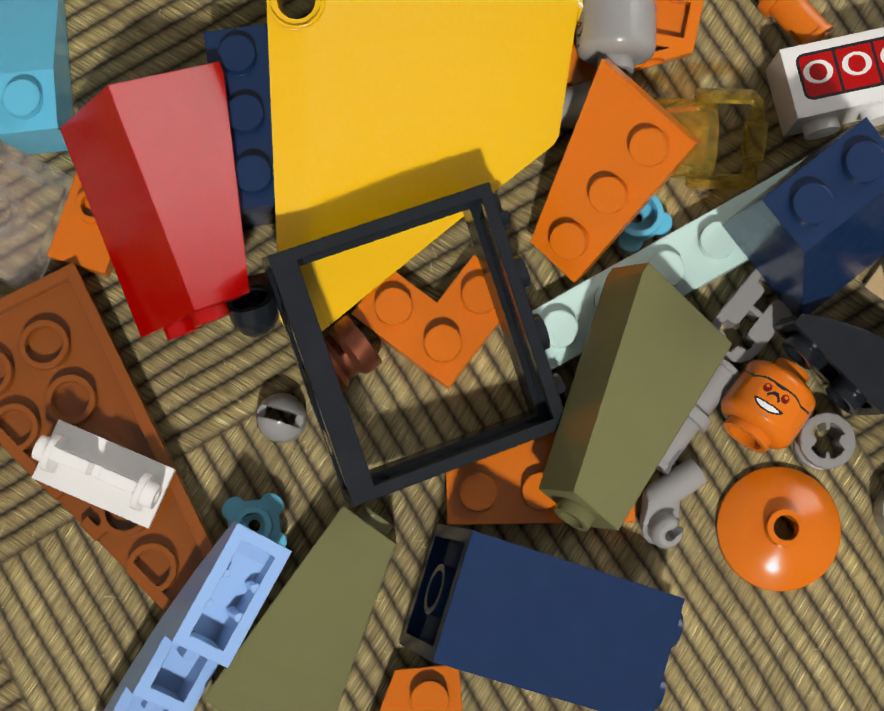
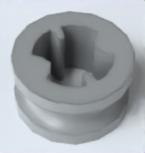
(843, 443)

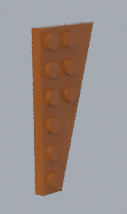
(68, 368)

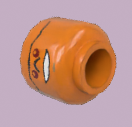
(767, 404)

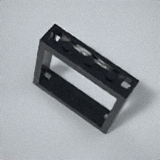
(523, 333)

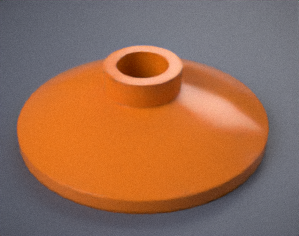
(748, 534)

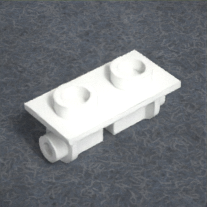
(101, 473)

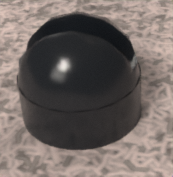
(255, 312)

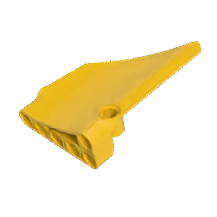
(401, 109)

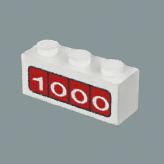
(829, 84)

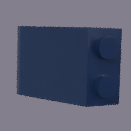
(818, 220)

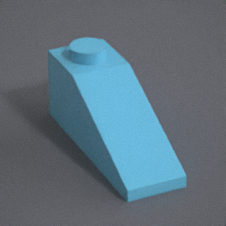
(34, 75)

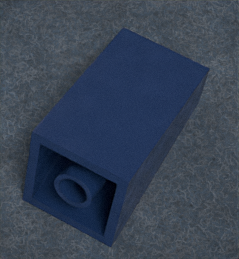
(541, 622)

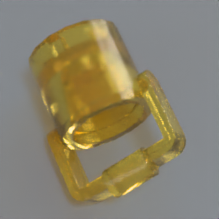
(702, 120)

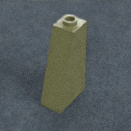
(629, 396)
(315, 626)

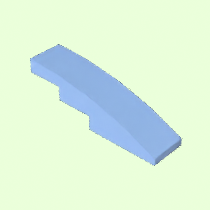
(202, 624)

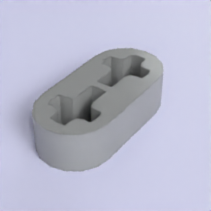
(741, 306)

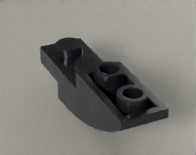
(842, 355)

